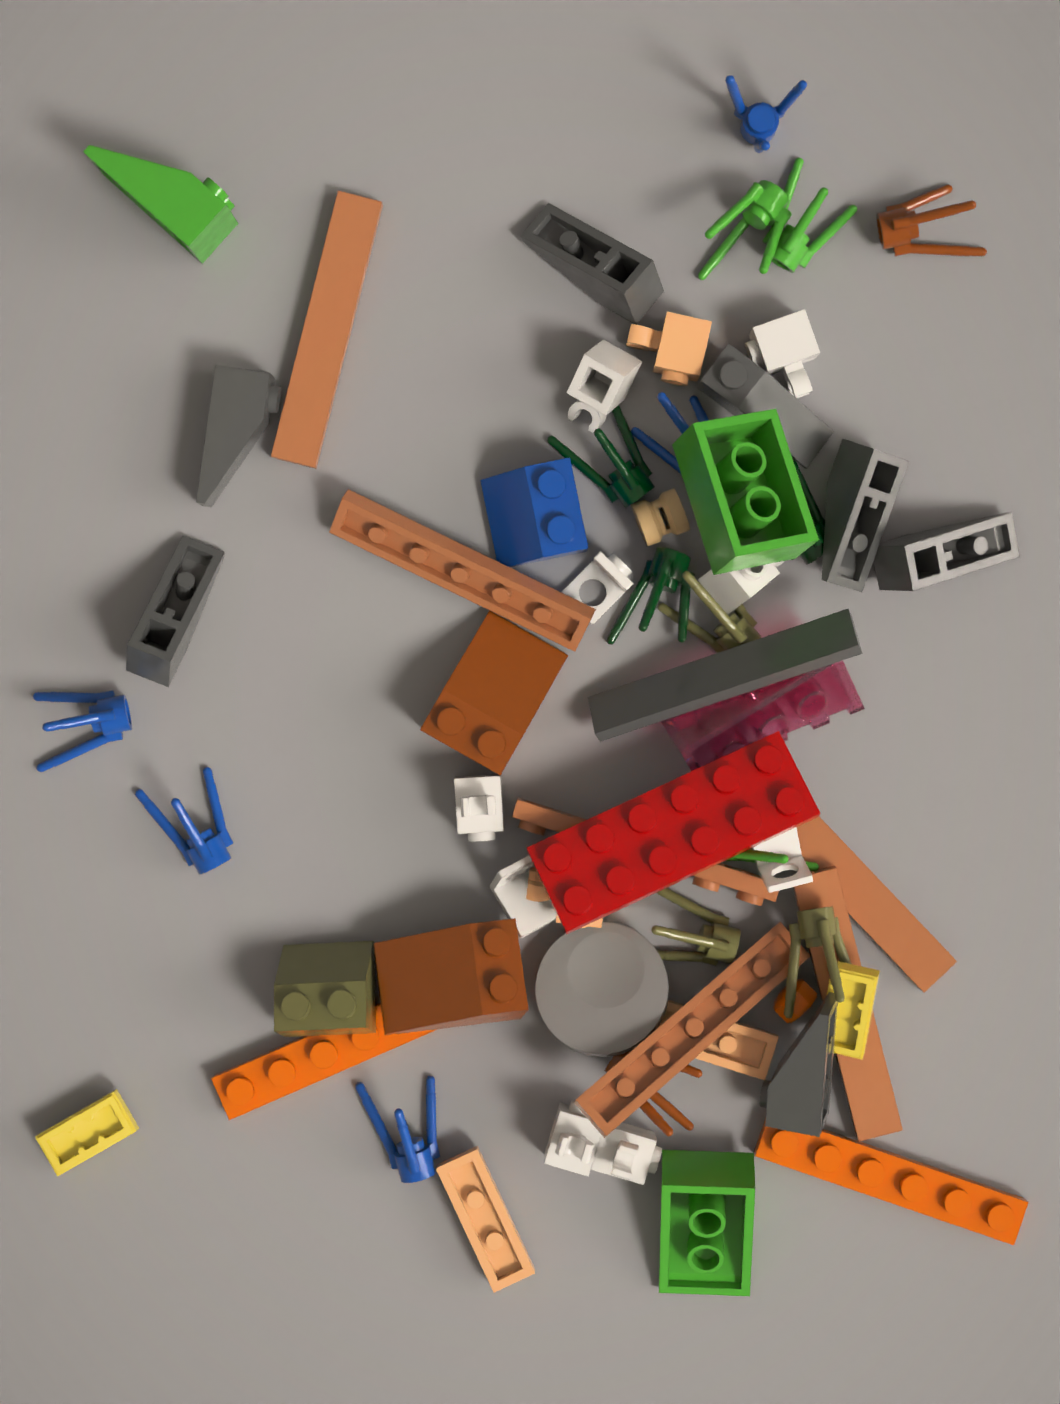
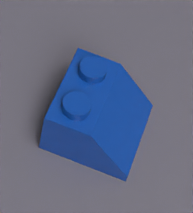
(534, 513)

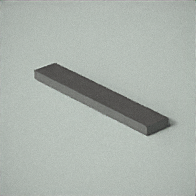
(724, 675)

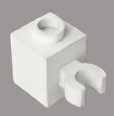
(785, 347)
(602, 382)
(738, 586)
(479, 806)
(572, 1140)
(628, 1153)

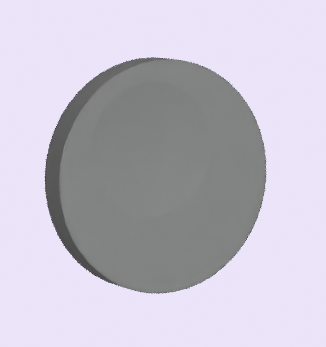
(602, 989)

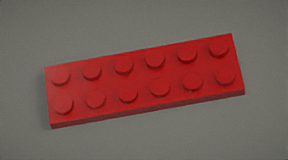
(672, 832)

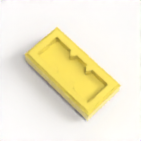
(856, 1010)
(87, 1132)

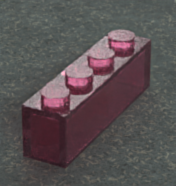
(746, 718)

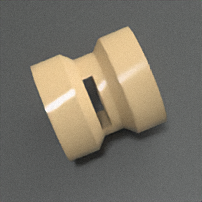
(650, 519)

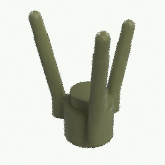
(731, 630)
(818, 929)
(714, 942)

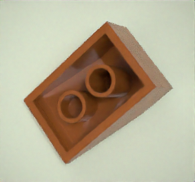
(494, 693)
(451, 977)

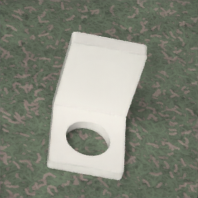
(611, 573)
(789, 845)
(511, 891)

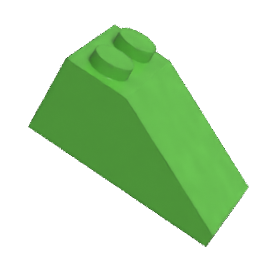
(185, 207)
(706, 1222)

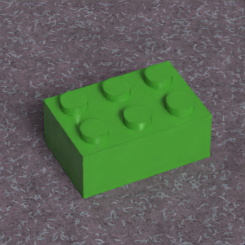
(744, 491)

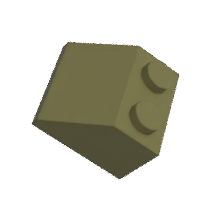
(325, 989)

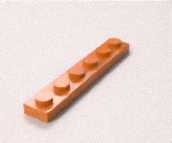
(300, 1065)
(896, 1180)

